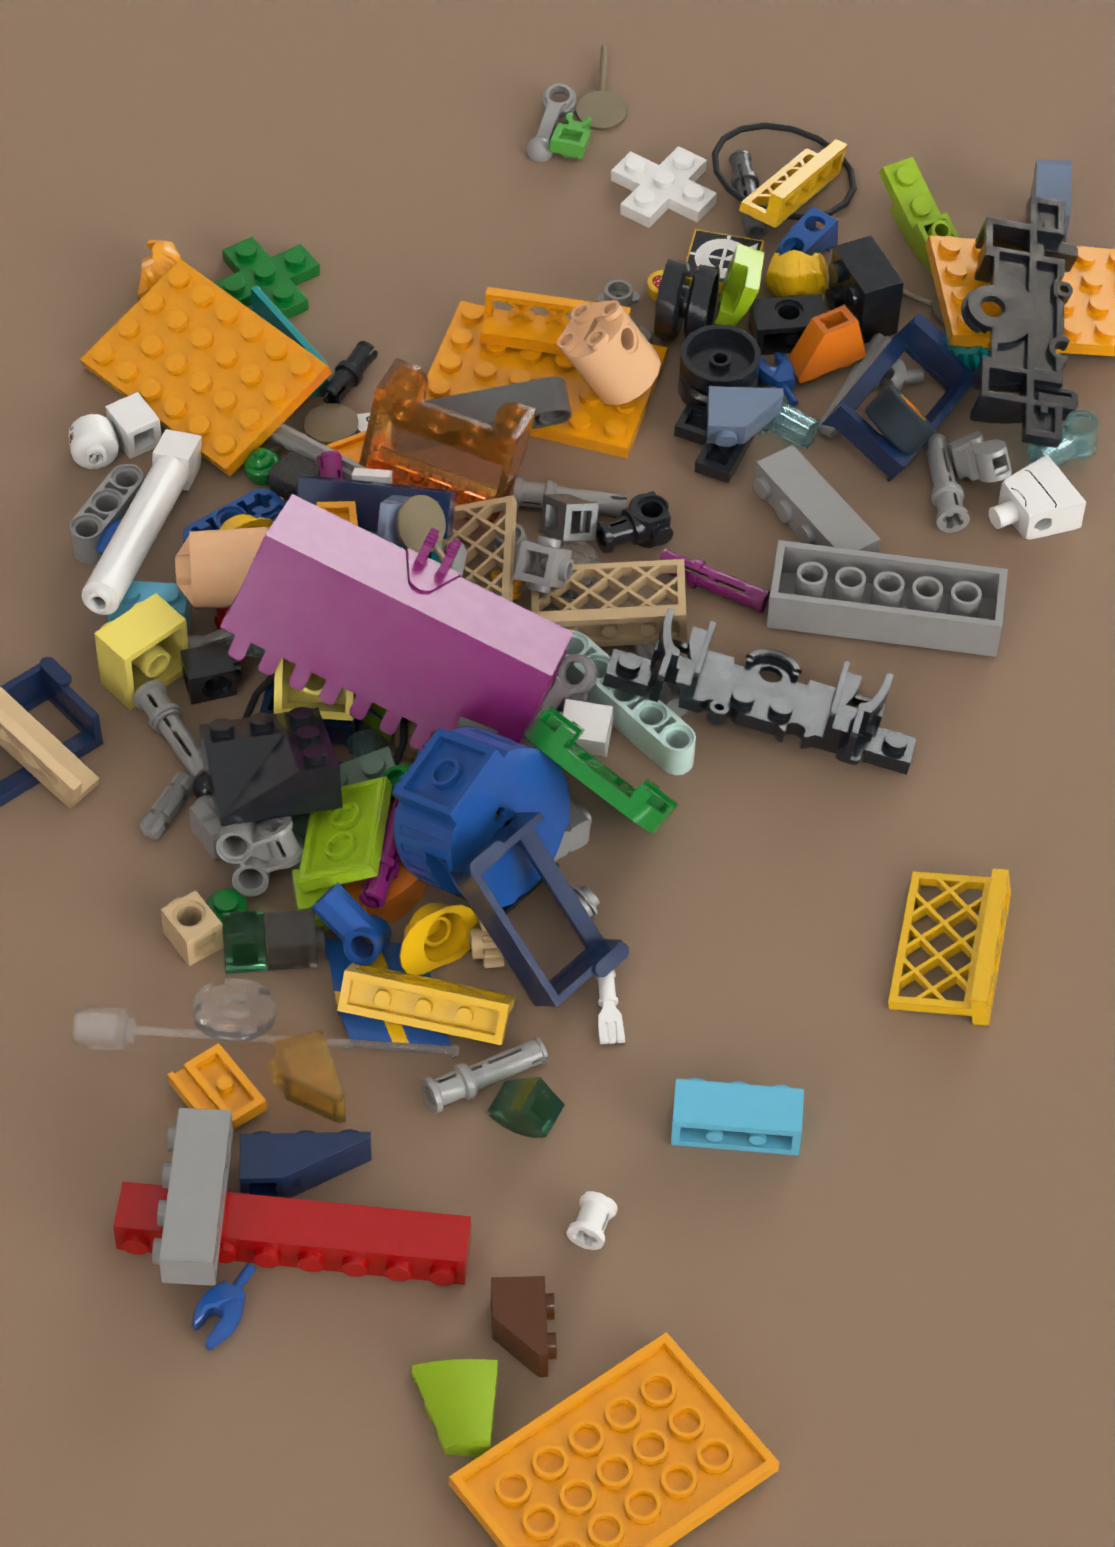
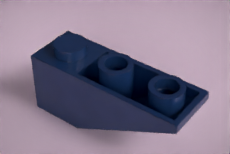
(298, 1161)

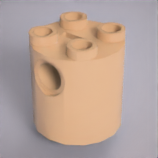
(609, 351)
(215, 564)

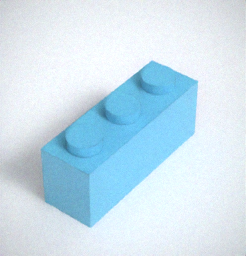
(737, 1116)

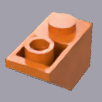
(827, 344)

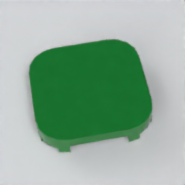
(557, 739)

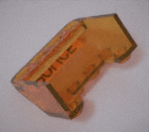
(441, 447)

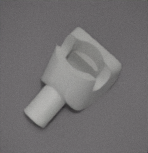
(898, 376)

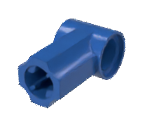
(351, 923)

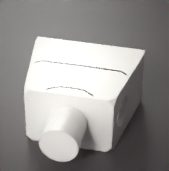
(1038, 501)

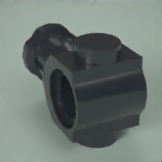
(642, 524)

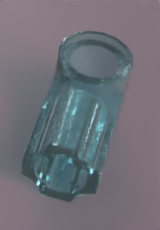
(793, 425)
(1077, 442)

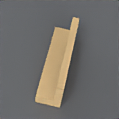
(43, 753)

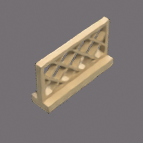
(503, 556)
(614, 624)

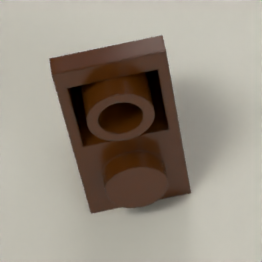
(520, 1320)

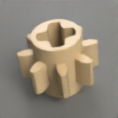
(484, 948)

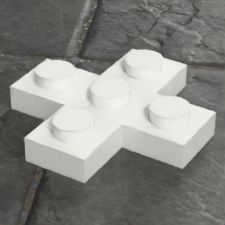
(663, 187)

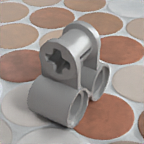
(263, 848)

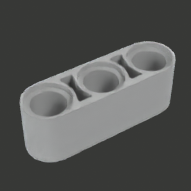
(103, 507)

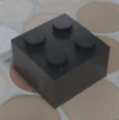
(866, 285)

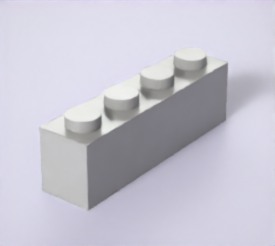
(810, 503)
(195, 1196)

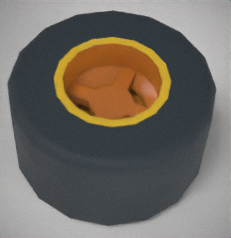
(899, 420)

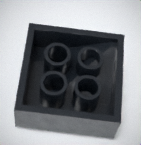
(270, 766)

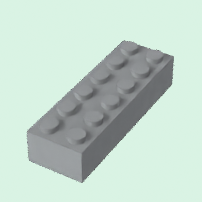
(887, 598)

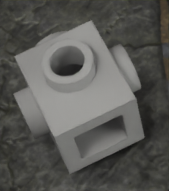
(531, 563)

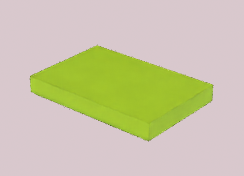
(346, 841)

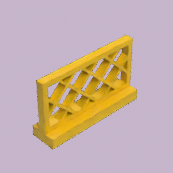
(984, 956)

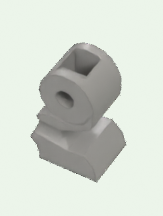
(980, 459)

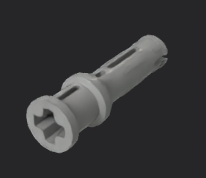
(946, 494)
(531, 495)
(169, 725)
(466, 1080)

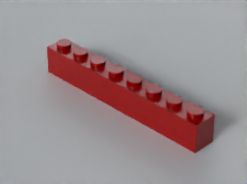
(315, 1235)

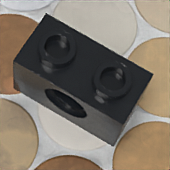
(782, 320)

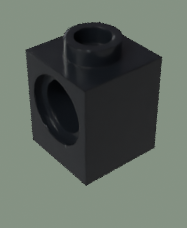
(209, 672)

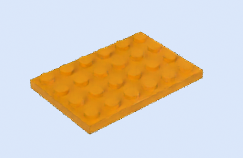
(1087, 314)
(206, 365)
(471, 366)
(618, 1461)

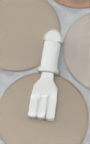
(609, 1019)

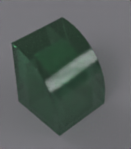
(244, 942)
(526, 1107)

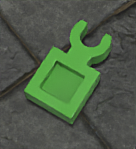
(571, 138)

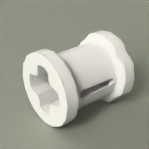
(592, 1220)

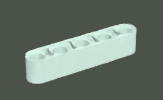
(642, 721)

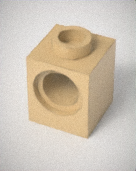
(193, 941)

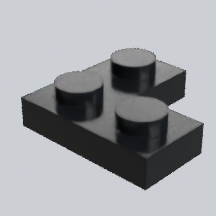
(713, 459)

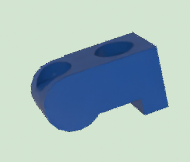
(808, 238)

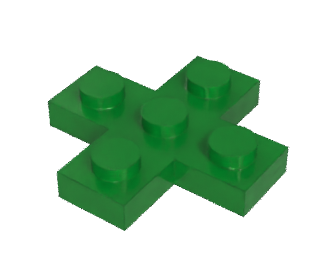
(274, 275)

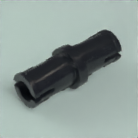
(349, 373)

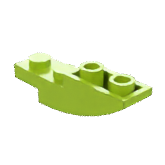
(914, 207)

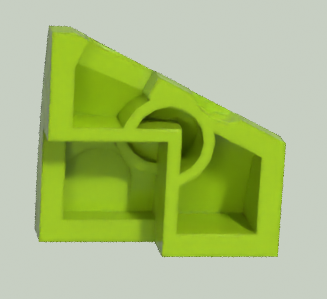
(739, 285)
(459, 1402)

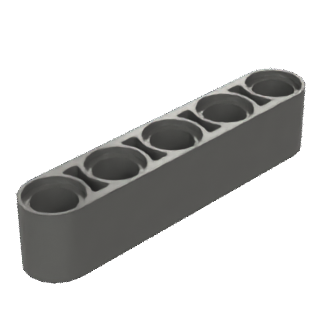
(544, 394)

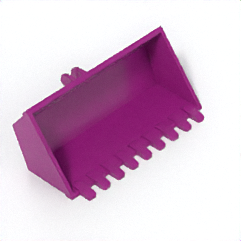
(392, 628)

